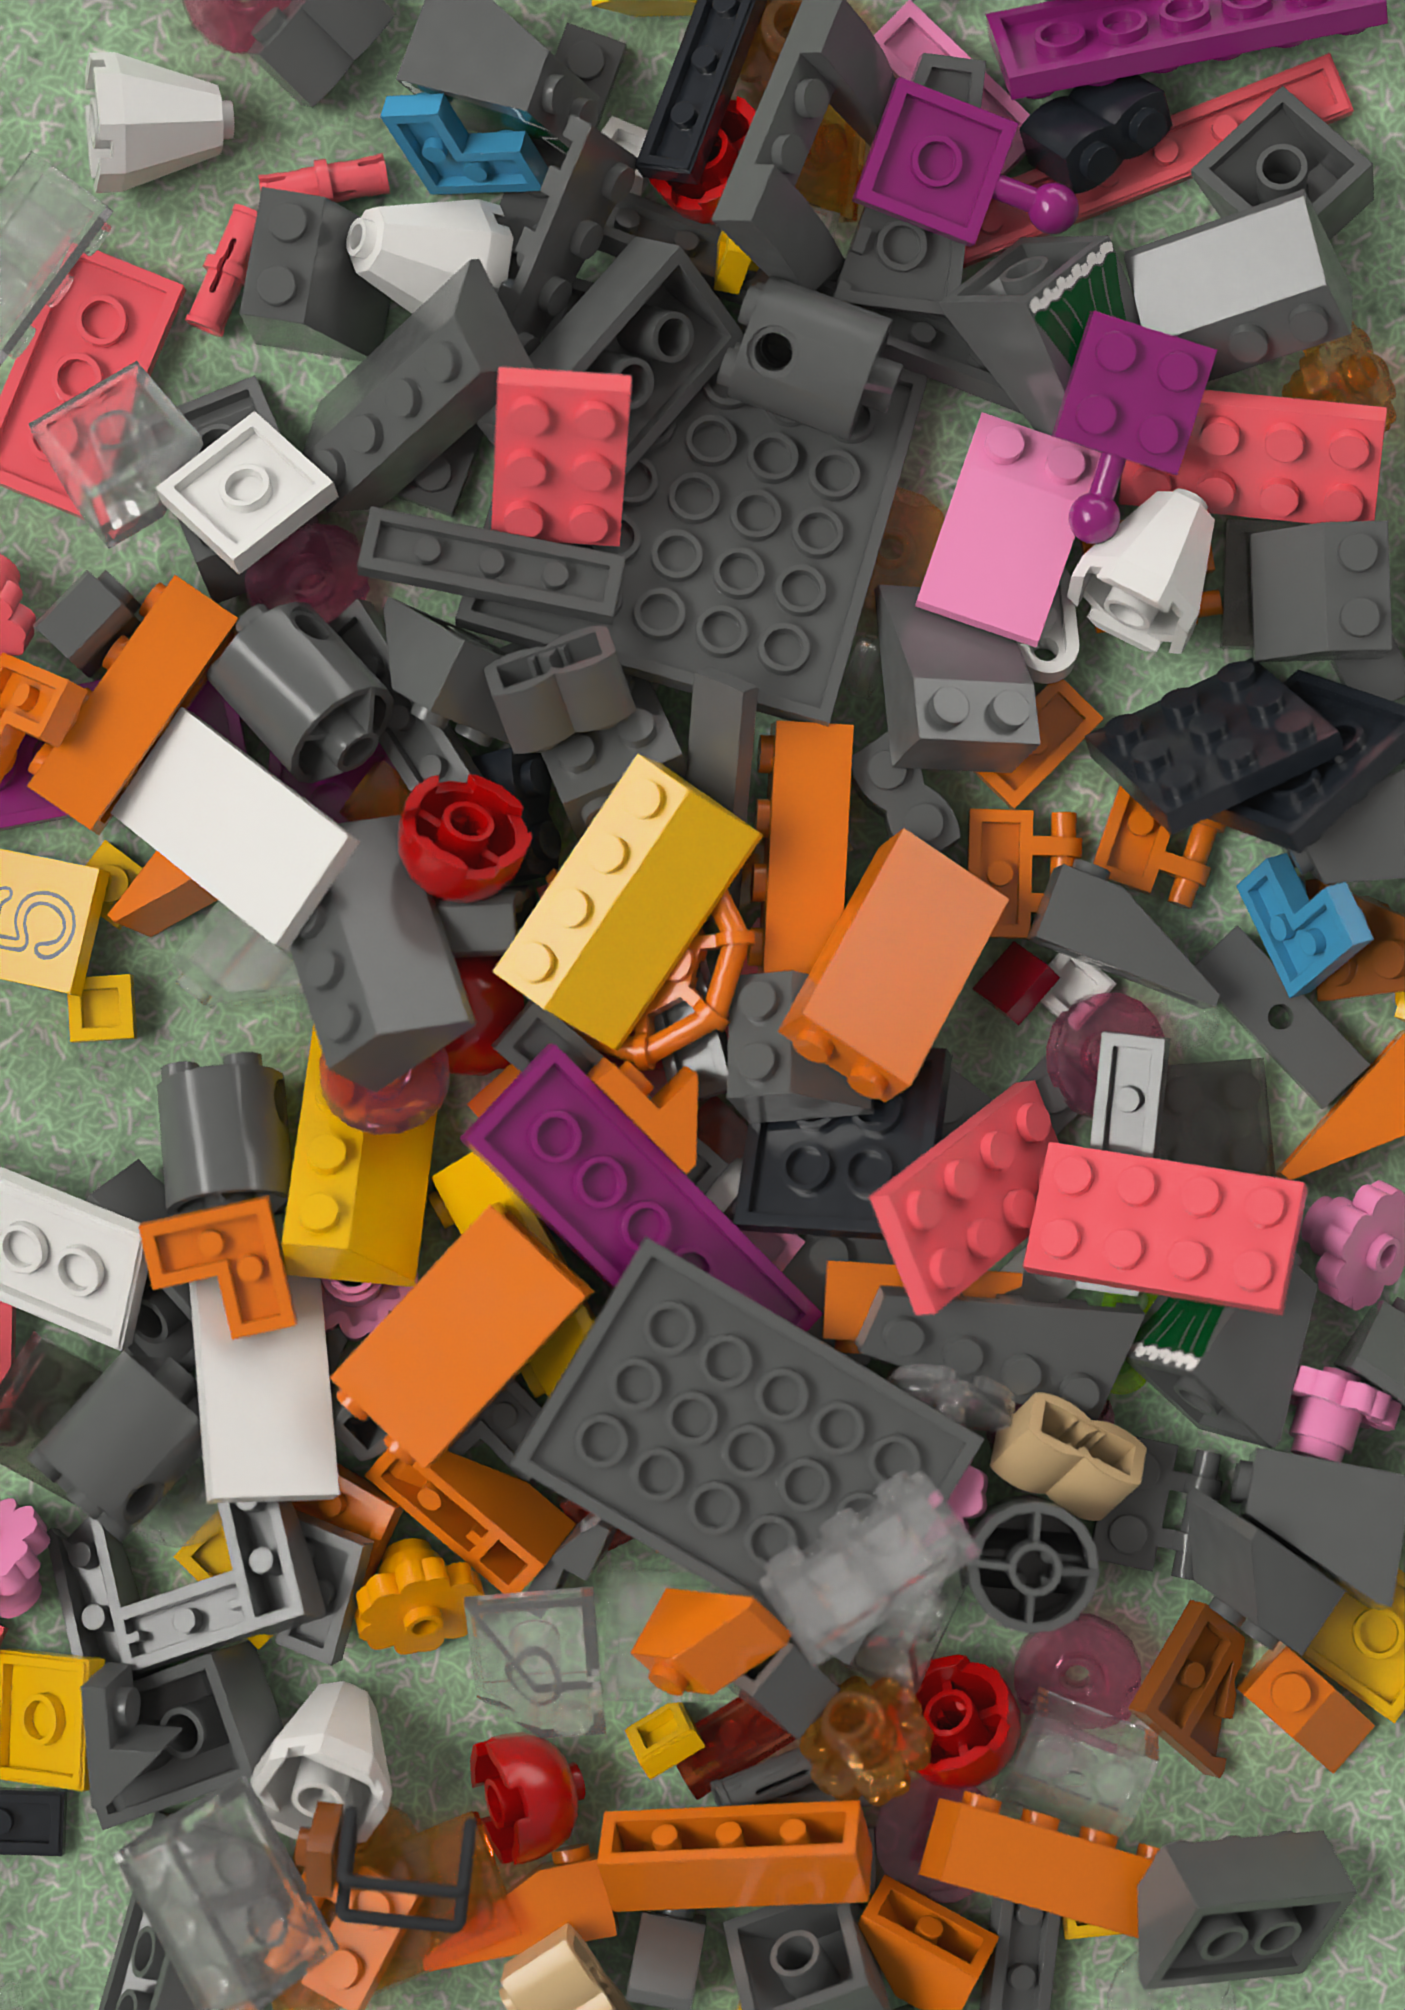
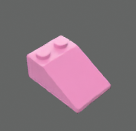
(1007, 530)

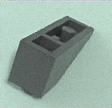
(1109, 930)

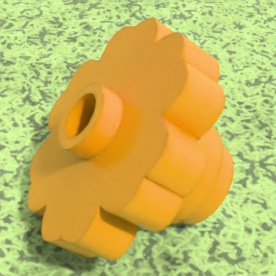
(415, 1599)

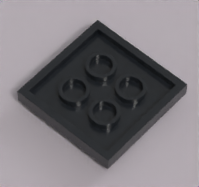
(1213, 744)
(1308, 804)
(823, 1170)

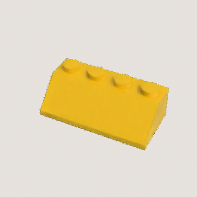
(627, 902)
(354, 1195)
(460, 1198)

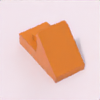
(666, 1118)

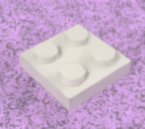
(247, 492)

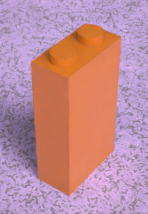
(893, 967)
(460, 1336)

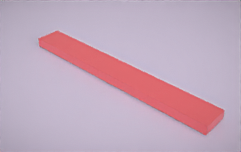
(1170, 162)

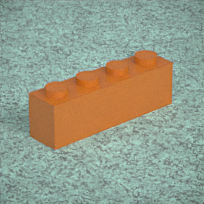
(134, 702)
(804, 842)
(735, 1856)
(1036, 1863)

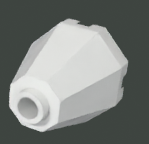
(149, 121)
(421, 246)
(1149, 573)
(326, 1755)

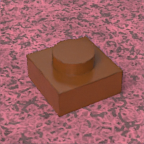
(319, 1849)

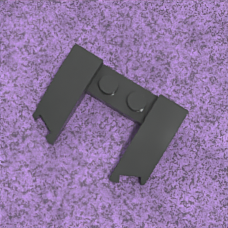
(823, 62)
(264, 1594)

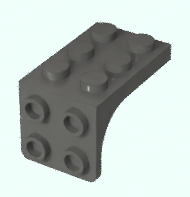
(593, 762)

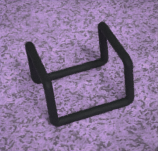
(348, 1880)

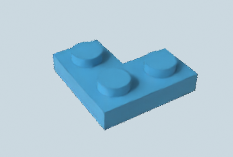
(460, 161)
(1301, 934)

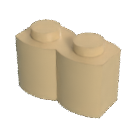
(1068, 1457)
(559, 1976)

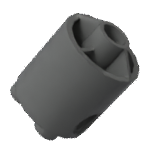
(833, 364)
(302, 691)
(224, 1134)
(125, 1441)
(1033, 1564)

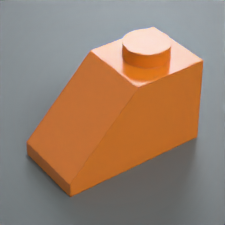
(706, 1640)
(1305, 1706)
(924, 1947)

